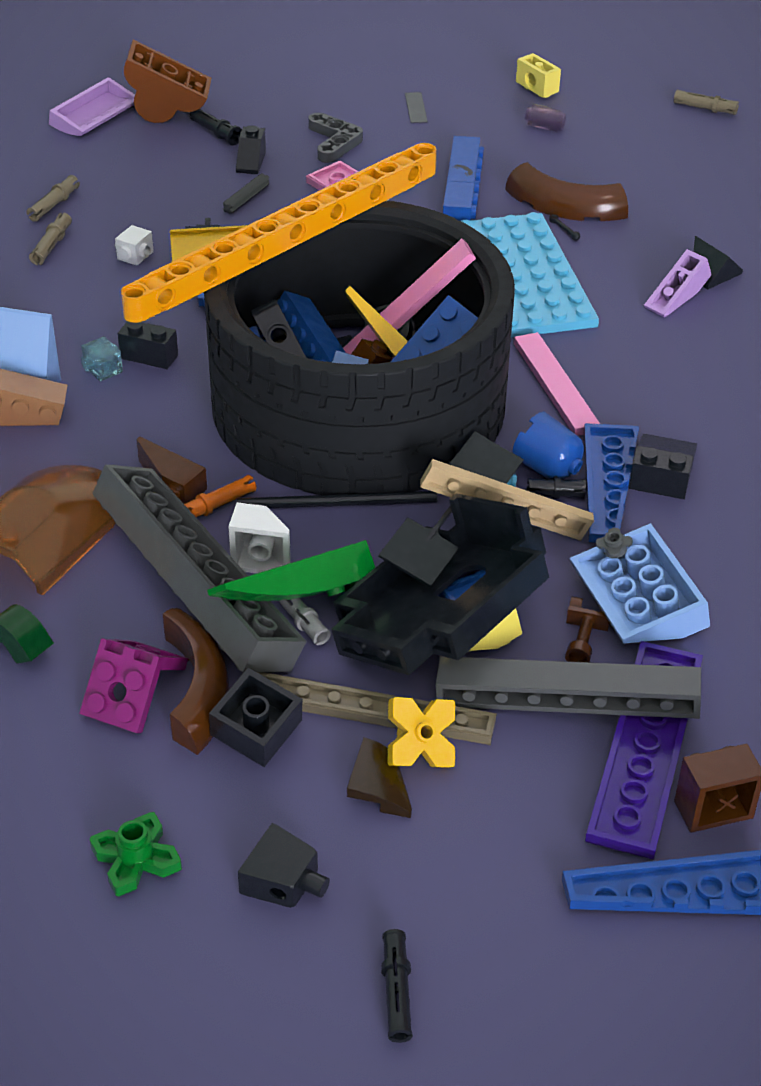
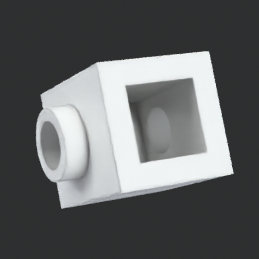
(134, 245)

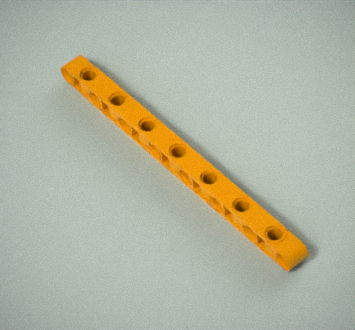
(276, 233)

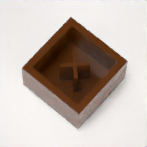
(718, 787)

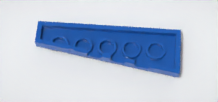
(608, 471)
(683, 885)

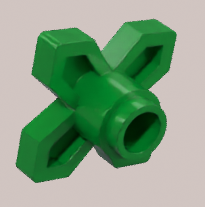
(134, 851)

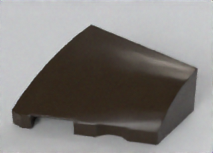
(377, 781)

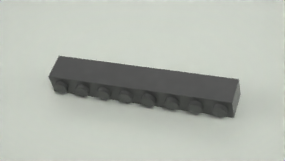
(571, 687)

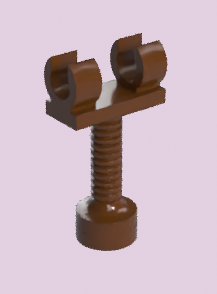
(587, 620)

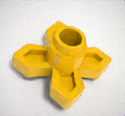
(420, 732)

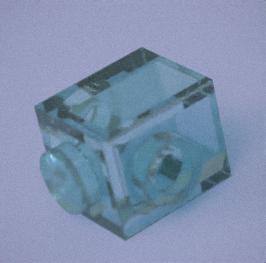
(101, 358)

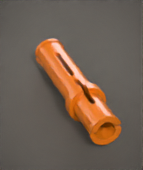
(206, 503)

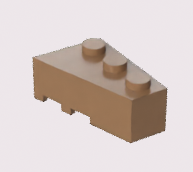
(30, 400)

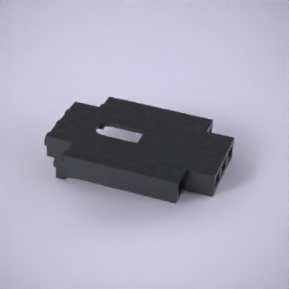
(402, 622)

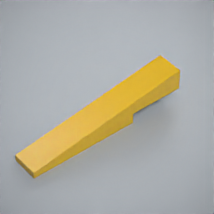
(383, 330)

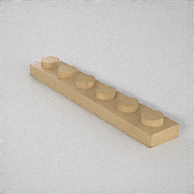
(542, 510)

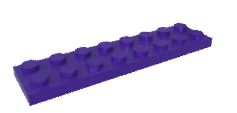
(640, 770)

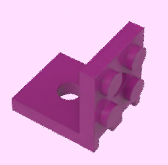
(138, 670)

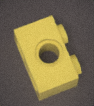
(538, 75)

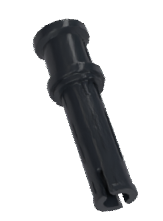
(221, 128)

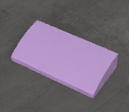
(91, 108)

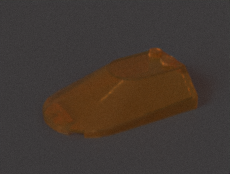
(52, 521)

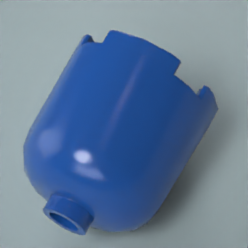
(549, 448)

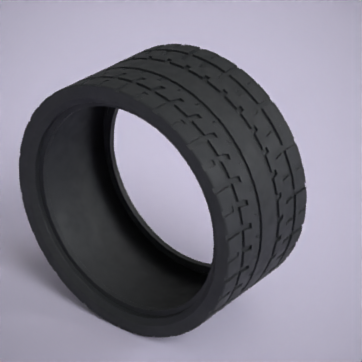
(361, 424)

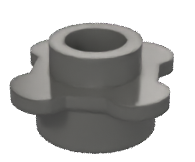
(614, 543)

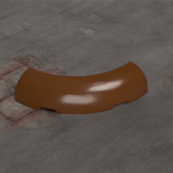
(567, 198)
(209, 683)

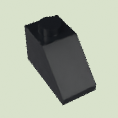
(251, 150)

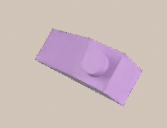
(680, 284)

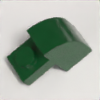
(23, 634)

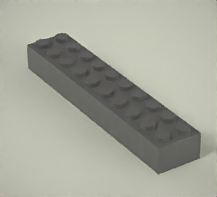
(192, 563)

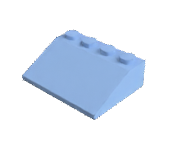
(28, 344)
(644, 590)

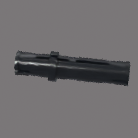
(398, 1022)

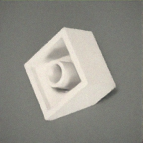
(258, 538)

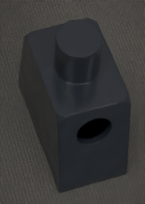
(281, 869)

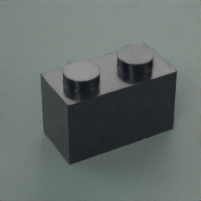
(148, 344)

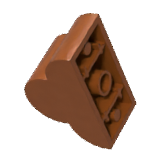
(163, 84)

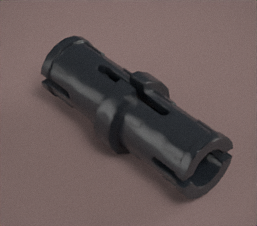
(557, 487)

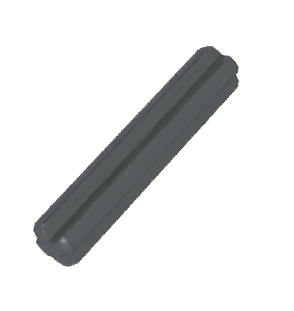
(246, 193)

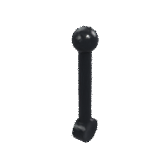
(574, 234)

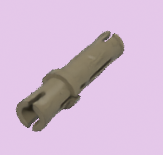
(708, 102)
(58, 193)
(54, 233)

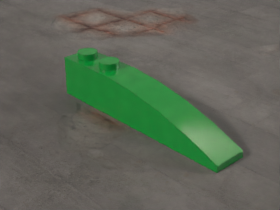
(303, 578)

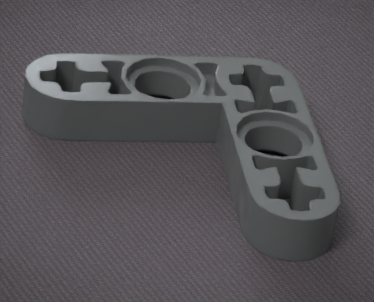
(342, 136)

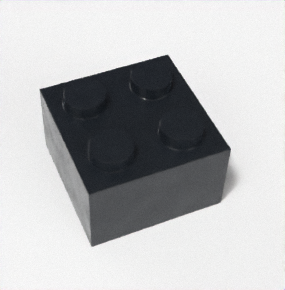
(255, 717)

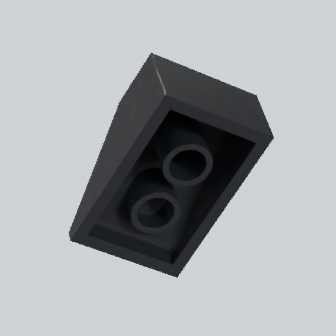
(662, 466)

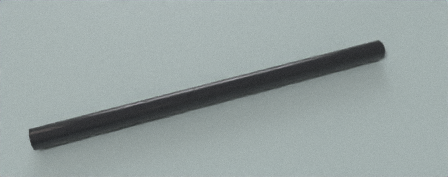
(342, 499)

